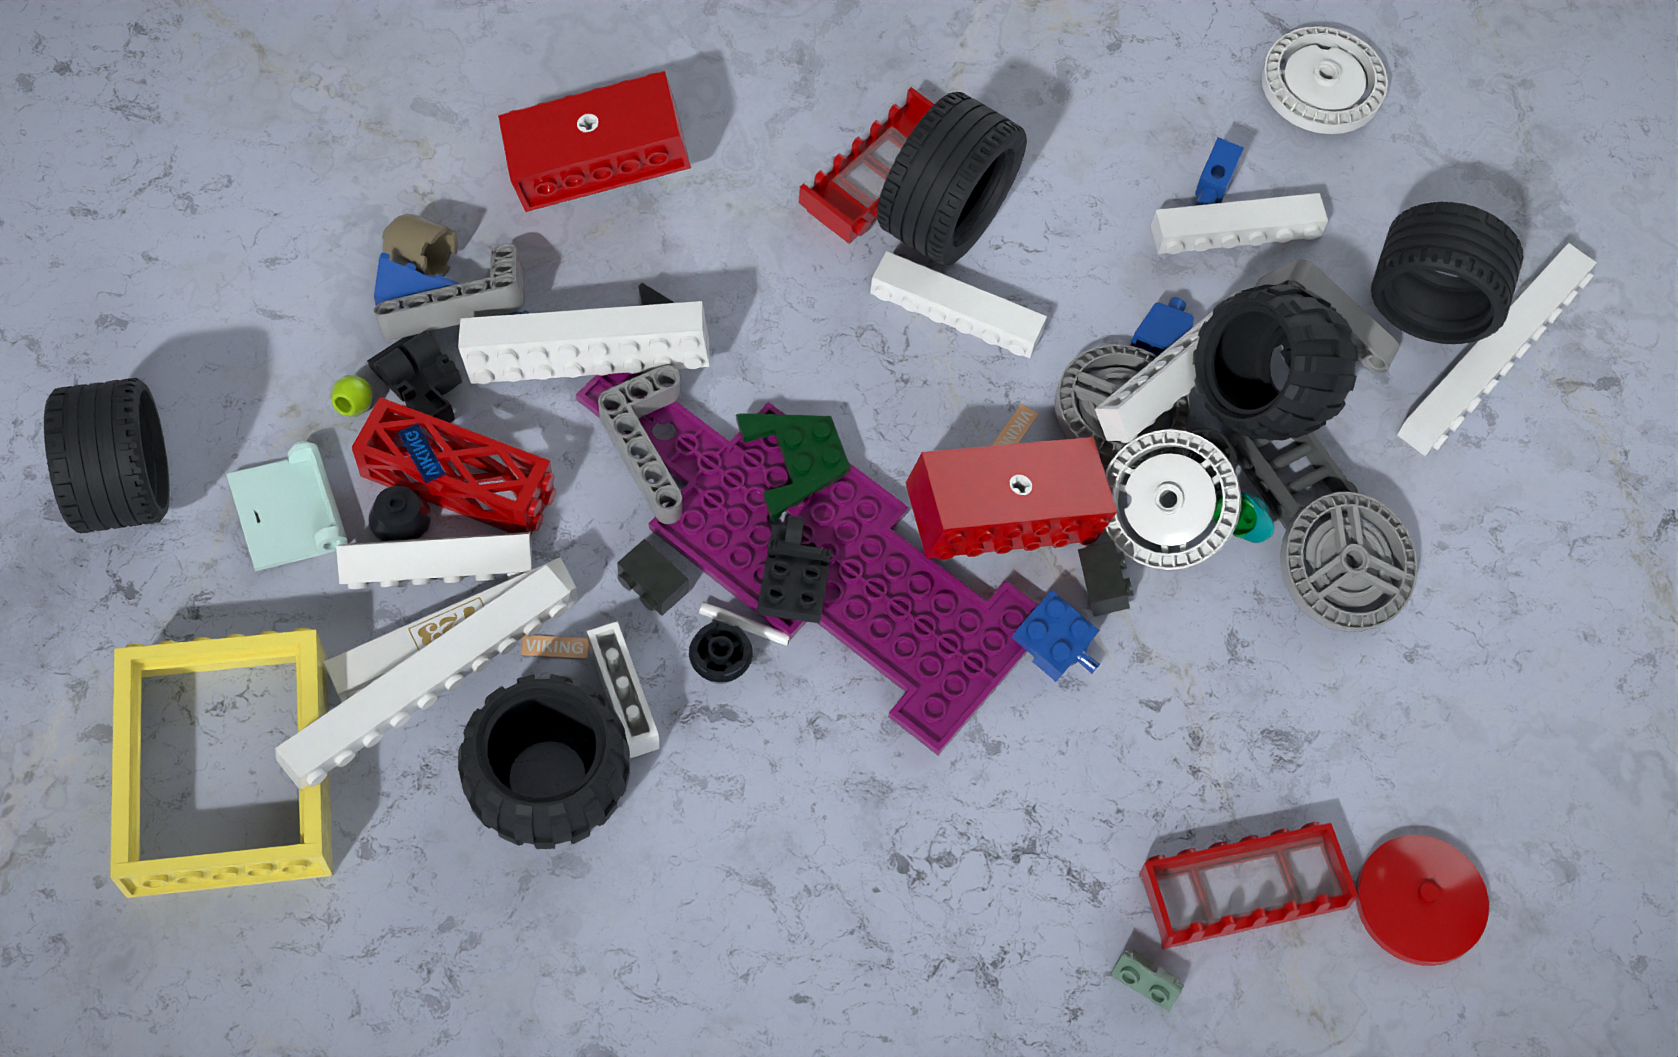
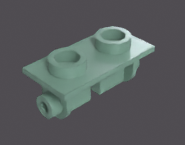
(1159, 987)

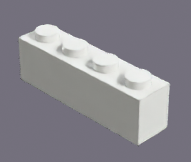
(623, 687)

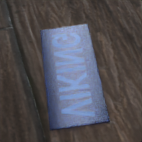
(421, 453)

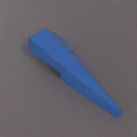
(400, 281)

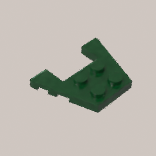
(809, 452)

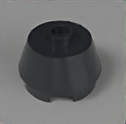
(399, 514)
(720, 652)

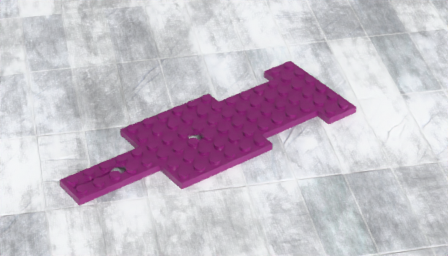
(880, 590)

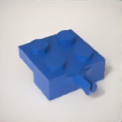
(1057, 637)

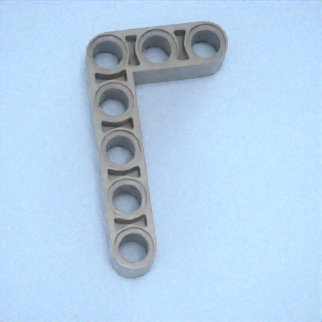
(445, 306)
(1373, 342)
(638, 442)

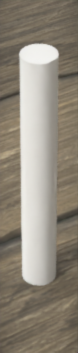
(744, 623)

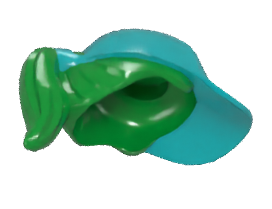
(1253, 522)

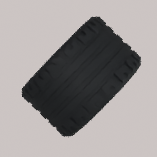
(1453, 241)
(106, 455)

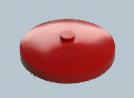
(1422, 900)

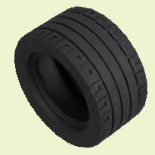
(951, 177)

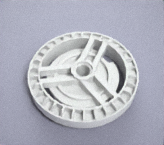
(1324, 81)
(1194, 499)

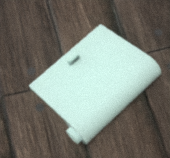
(293, 508)

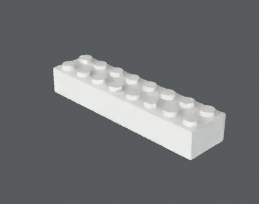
(584, 342)

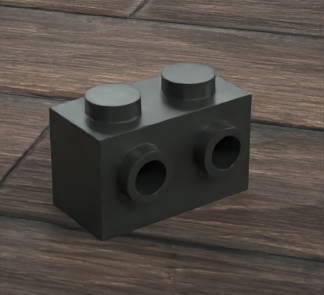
(652, 578)
(1104, 578)

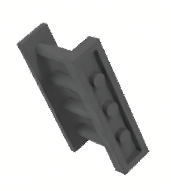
(1278, 494)

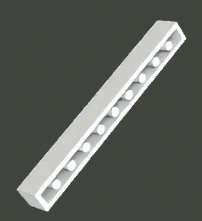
(1494, 355)
(422, 678)

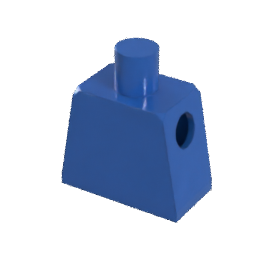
(1218, 172)
(1163, 326)

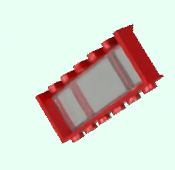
(1247, 884)

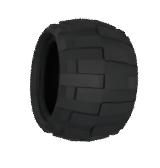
(1237, 354)
(533, 714)

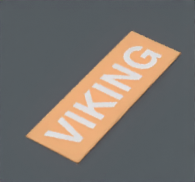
(1016, 427)
(555, 646)

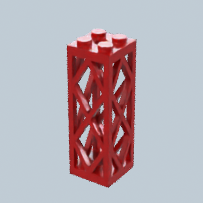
(377, 453)

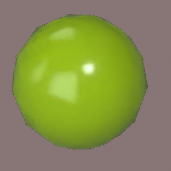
(351, 396)

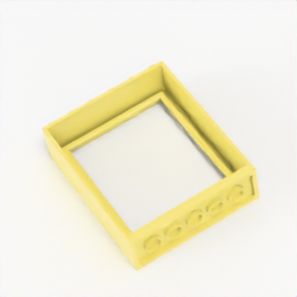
(225, 869)

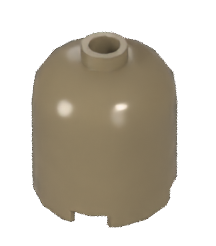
(420, 243)

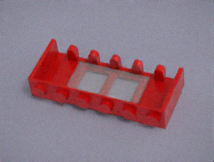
(850, 192)

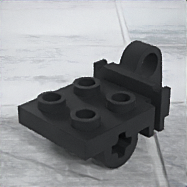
(418, 374)
(793, 575)

